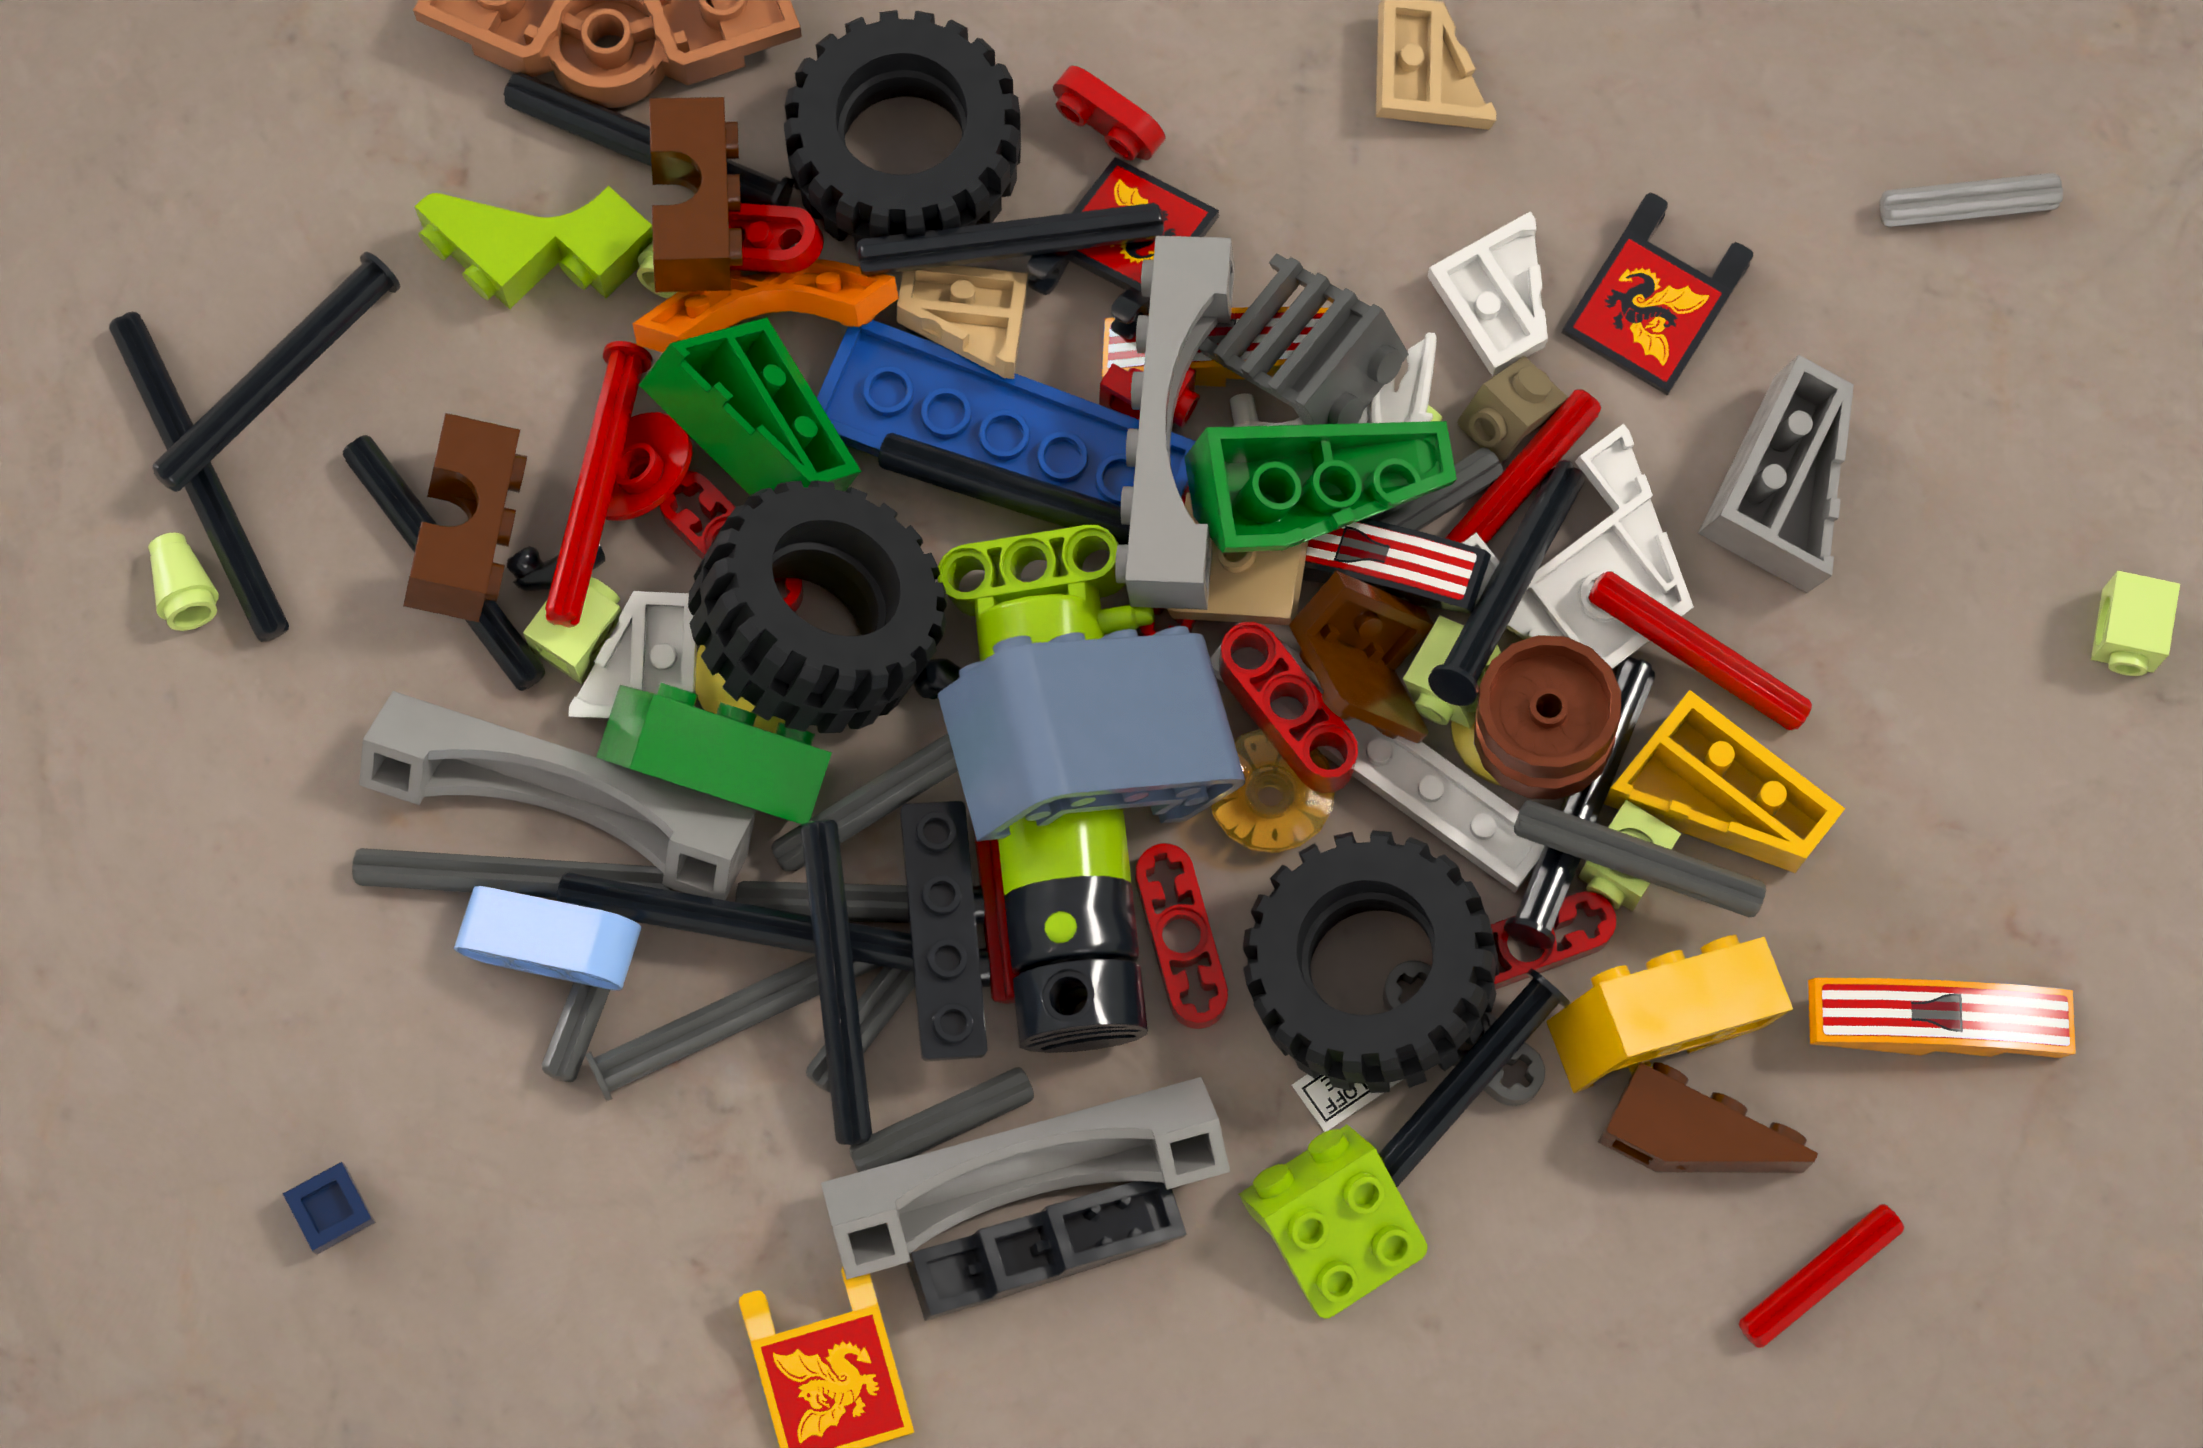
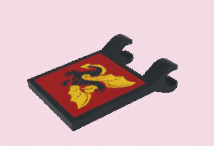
(1122, 264)
(1650, 306)

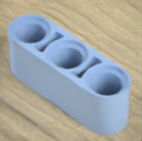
(547, 937)

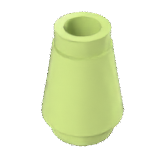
(181, 584)

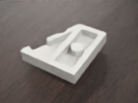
(1496, 293)
(645, 649)

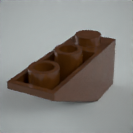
(1685, 1131)

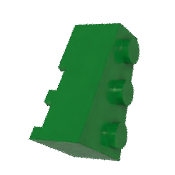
(750, 408)
(715, 751)

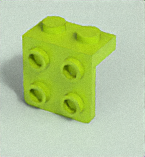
(1336, 1220)

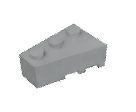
(1785, 477)

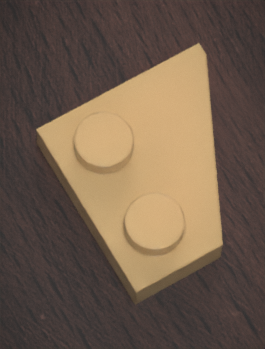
(1425, 68)

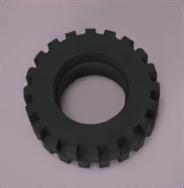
(892, 62)
(783, 660)
(1355, 881)

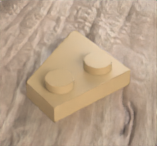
(967, 312)

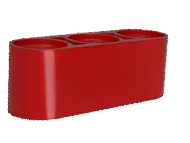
(1280, 678)

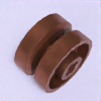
(1547, 717)

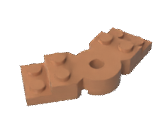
(658, 39)

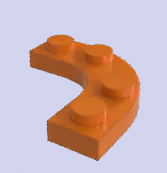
(822, 289)

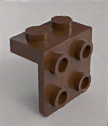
(1353, 645)

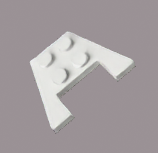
(1624, 543)

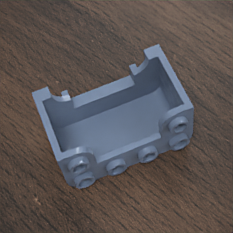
(1090, 729)

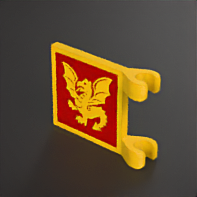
(831, 1377)

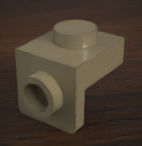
(1510, 407)

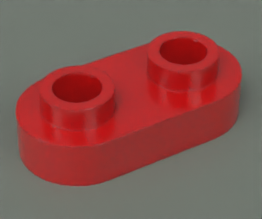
(1092, 102)
(770, 234)

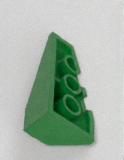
(1302, 481)

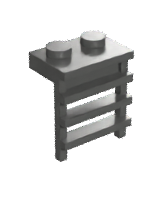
(1334, 366)

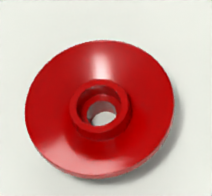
(650, 465)

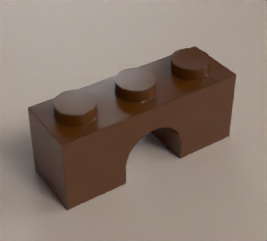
(694, 237)
(455, 563)

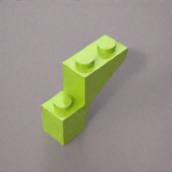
(513, 251)

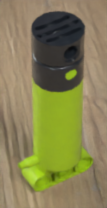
(1071, 878)

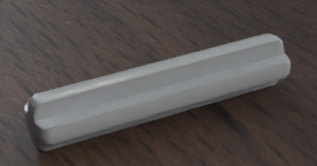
(1971, 199)

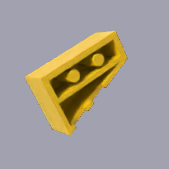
(1725, 788)
(1668, 1008)

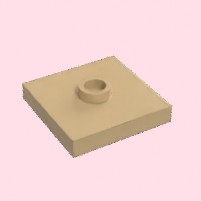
(1251, 585)

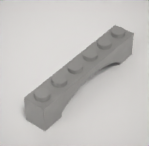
(1189, 295)
(435, 751)
(899, 1206)

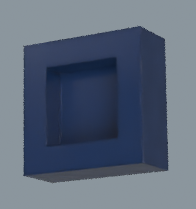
(328, 1208)

